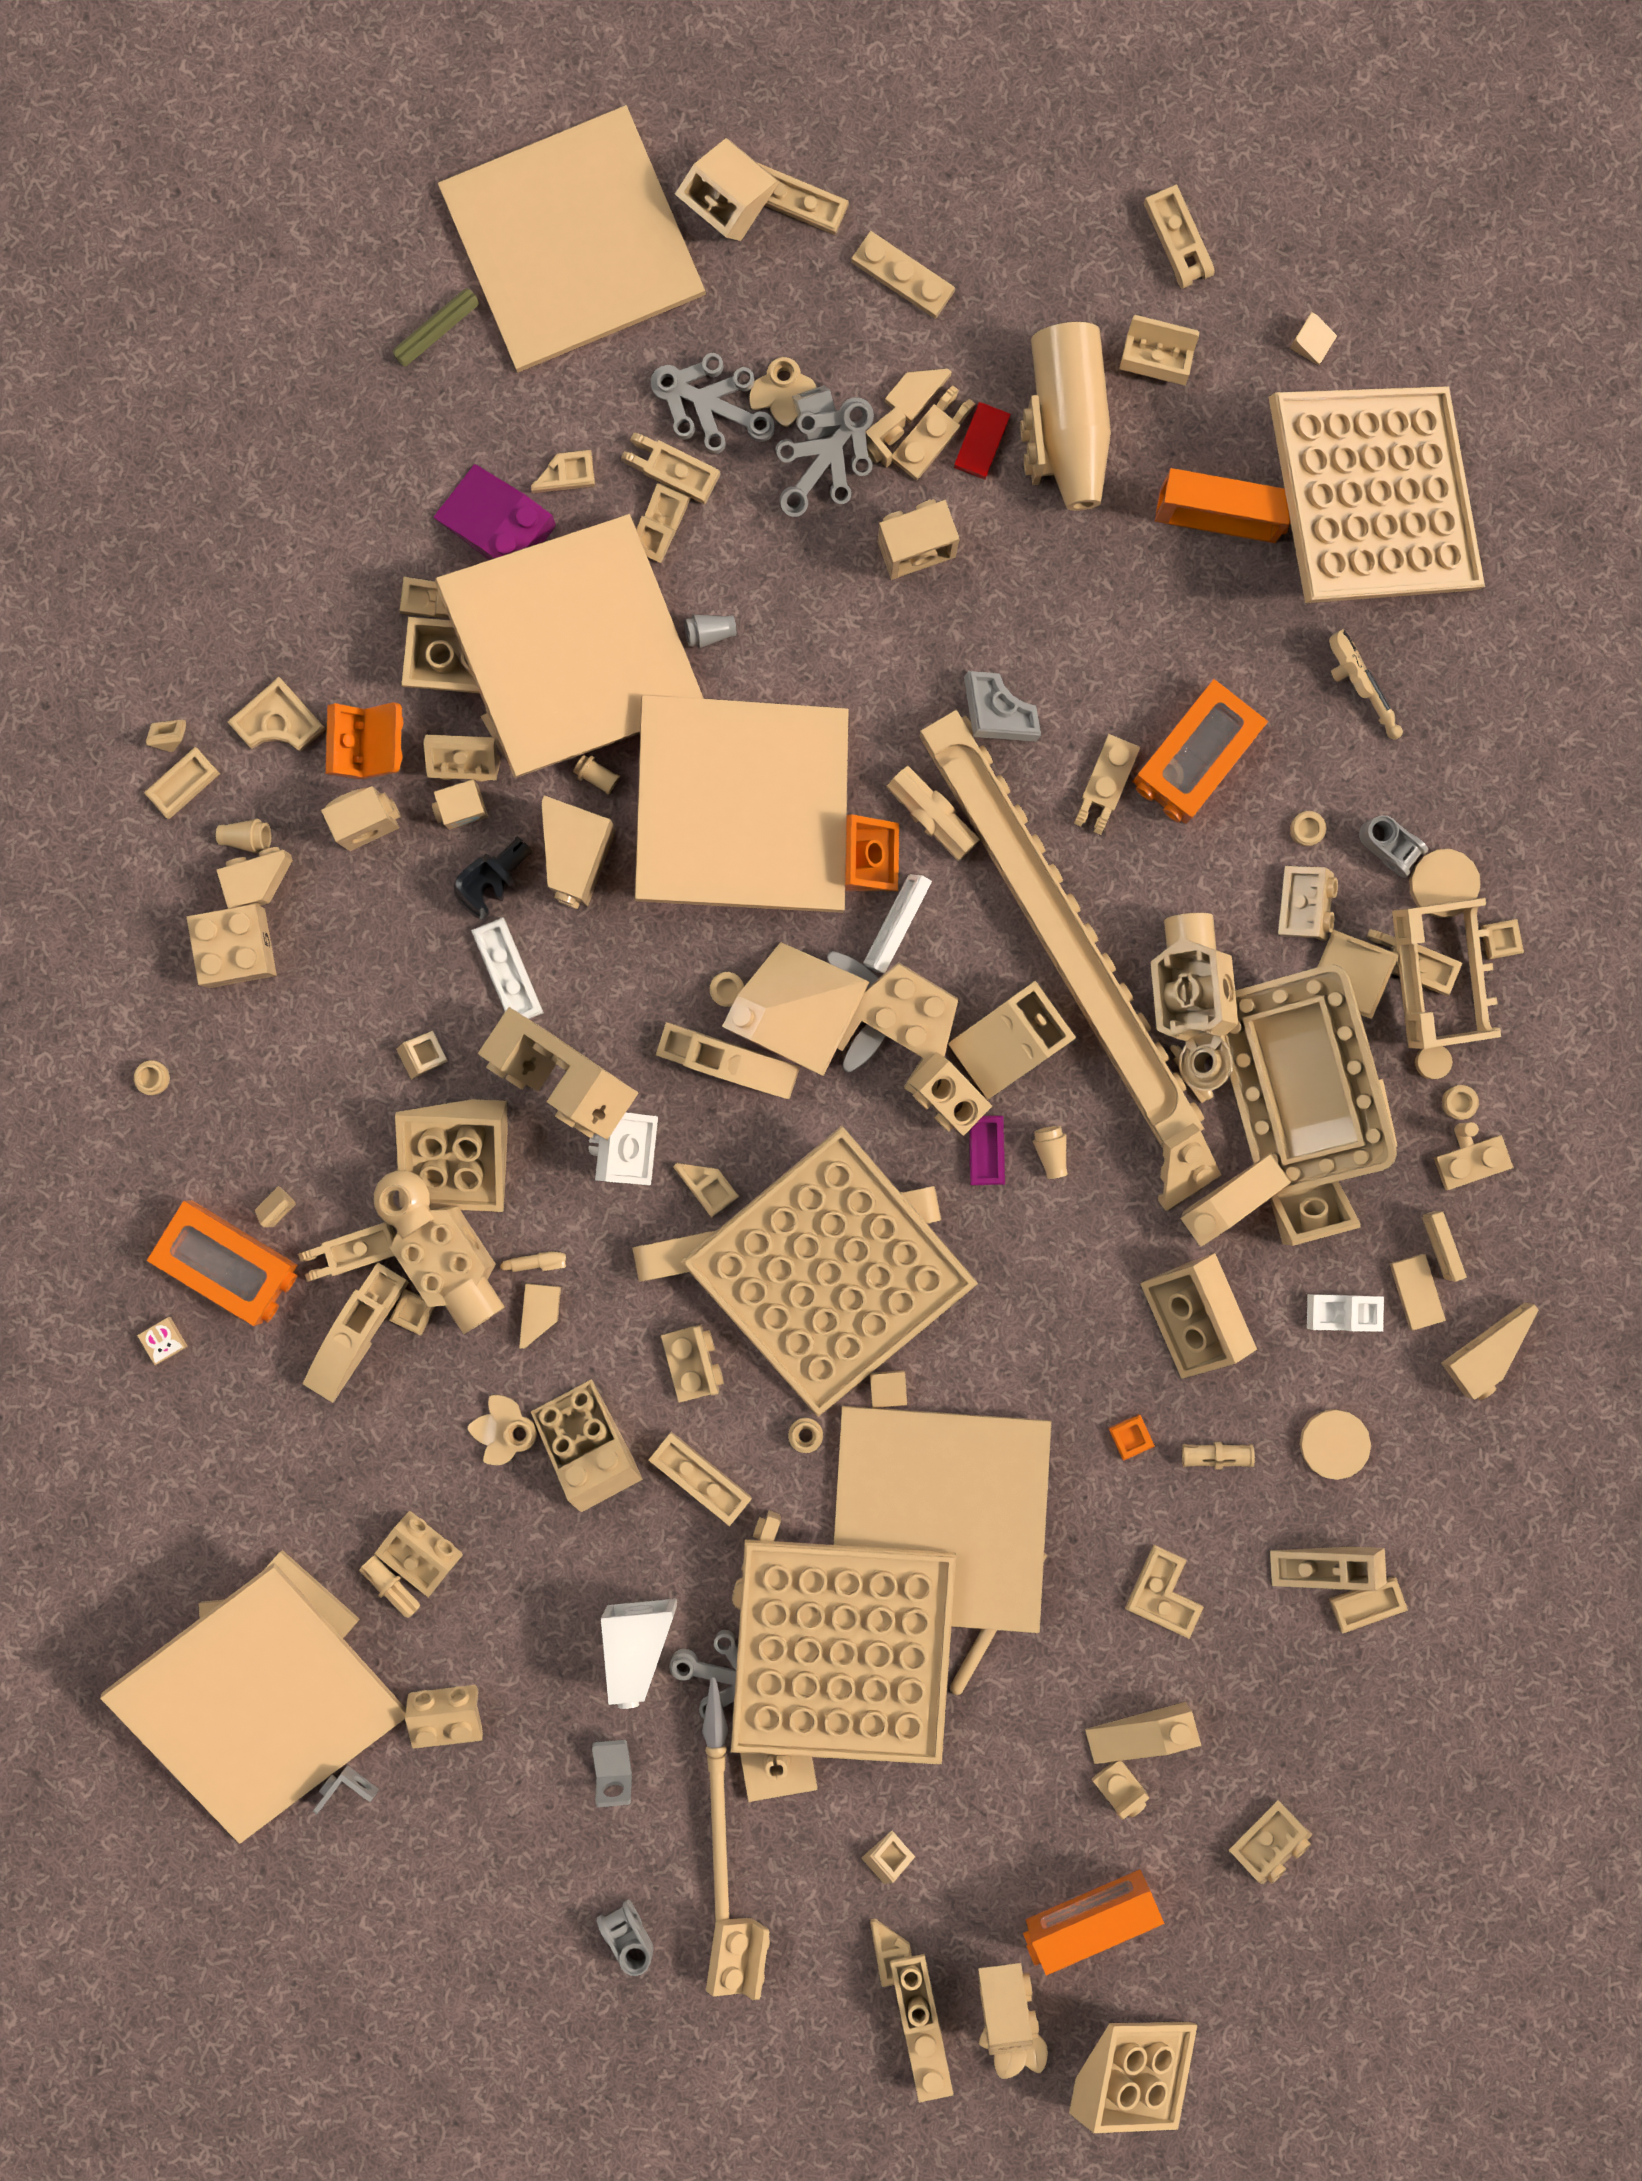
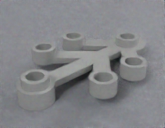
(708, 400)
(829, 452)
(708, 1671)

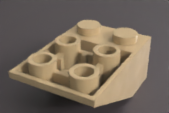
(1011, 1040)
(585, 1446)

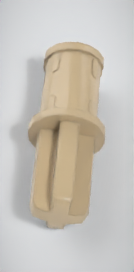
(389, 1586)

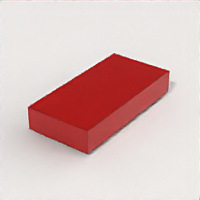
(982, 440)

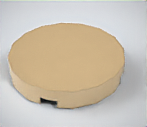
(1444, 878)
(1335, 1444)

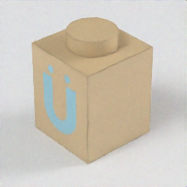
(459, 805)

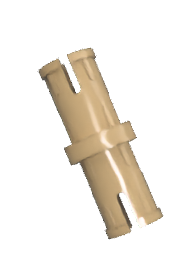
(1218, 1455)

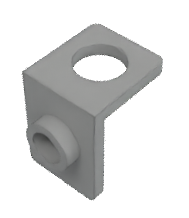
(612, 1768)
(349, 1777)

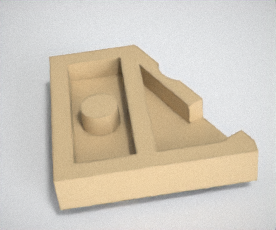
(1186, 1166)

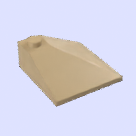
(796, 1007)
(456, 1152)
(1135, 2078)

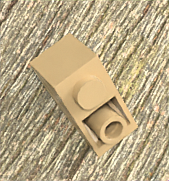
(255, 879)

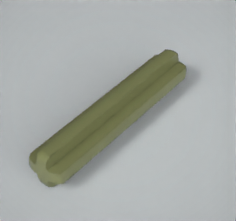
(435, 327)

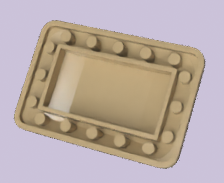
(1309, 1079)

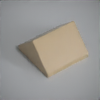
(1313, 1213)

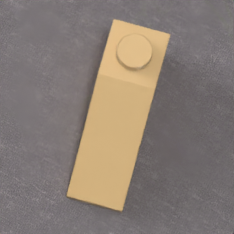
(1234, 1200)
(1488, 1357)
(1329, 1568)
(1144, 1735)

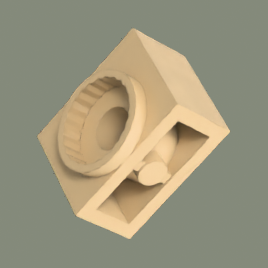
(361, 817)

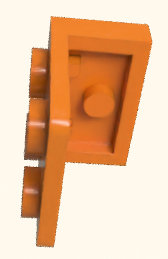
(363, 740)

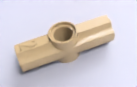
(933, 813)

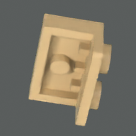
(1159, 350)
(443, 1716)

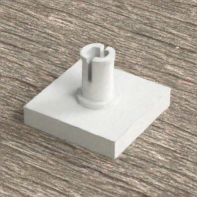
(628, 1151)

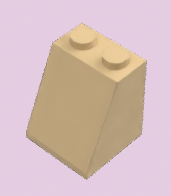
(574, 850)

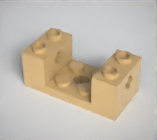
(585, 1095)

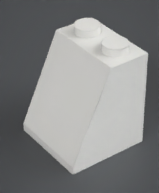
(632, 1646)

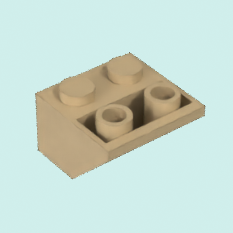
(727, 189)

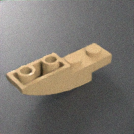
(727, 1061)
(352, 1332)
(921, 2028)

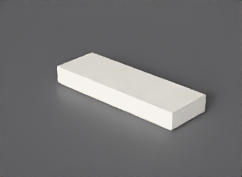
(897, 923)
(506, 968)

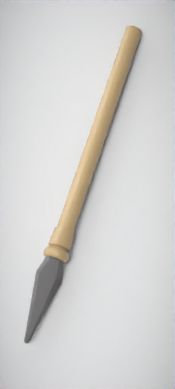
(715, 1733)

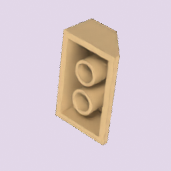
(435, 657)
(1199, 1317)

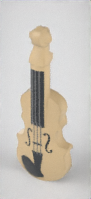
(1363, 680)

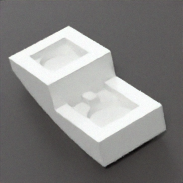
(1345, 1312)

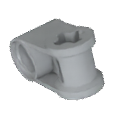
(1398, 847)
(623, 1932)

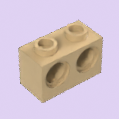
(953, 1090)

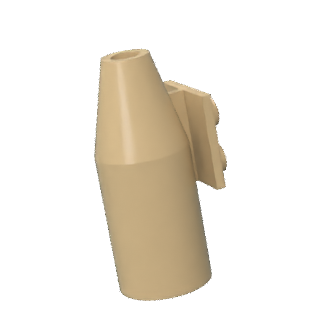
(1069, 415)

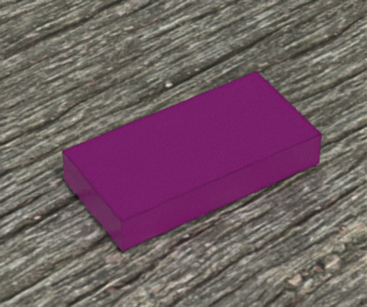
(987, 1151)

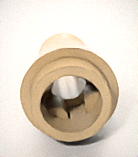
(245, 835)
(1051, 1148)

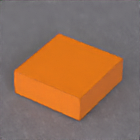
(1131, 1437)

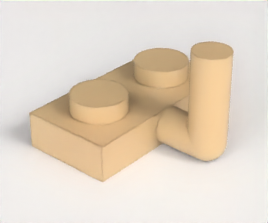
(1472, 1160)

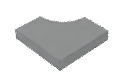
(996, 711)

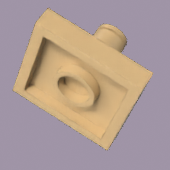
(777, 1775)

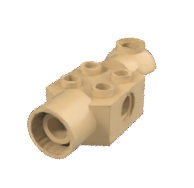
(1196, 998)
(438, 1251)

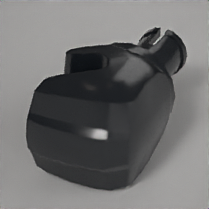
(486, 873)

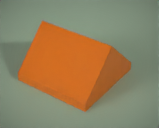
(871, 854)

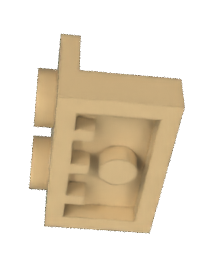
(461, 757)
(1307, 902)
(691, 1363)
(418, 1553)
(1271, 1844)
(738, 1958)

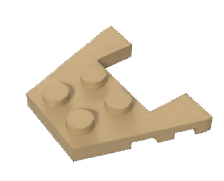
(908, 1012)

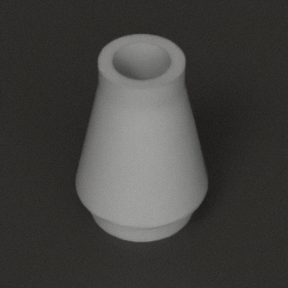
(708, 629)

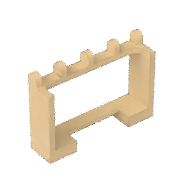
(1420, 1024)

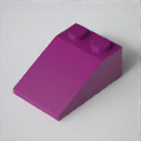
(494, 515)

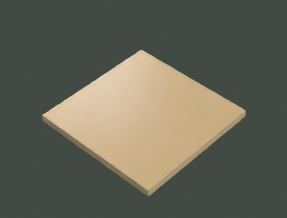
(572, 238)
(1376, 493)
(567, 642)
(742, 804)
(829, 1271)
(952, 1488)
(843, 1652)
(255, 1703)

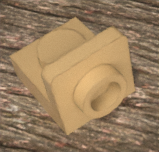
(886, 430)
(1121, 1789)

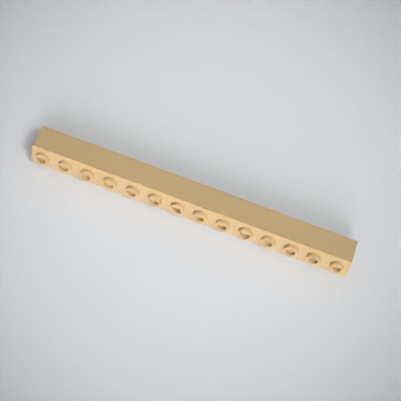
(1059, 927)

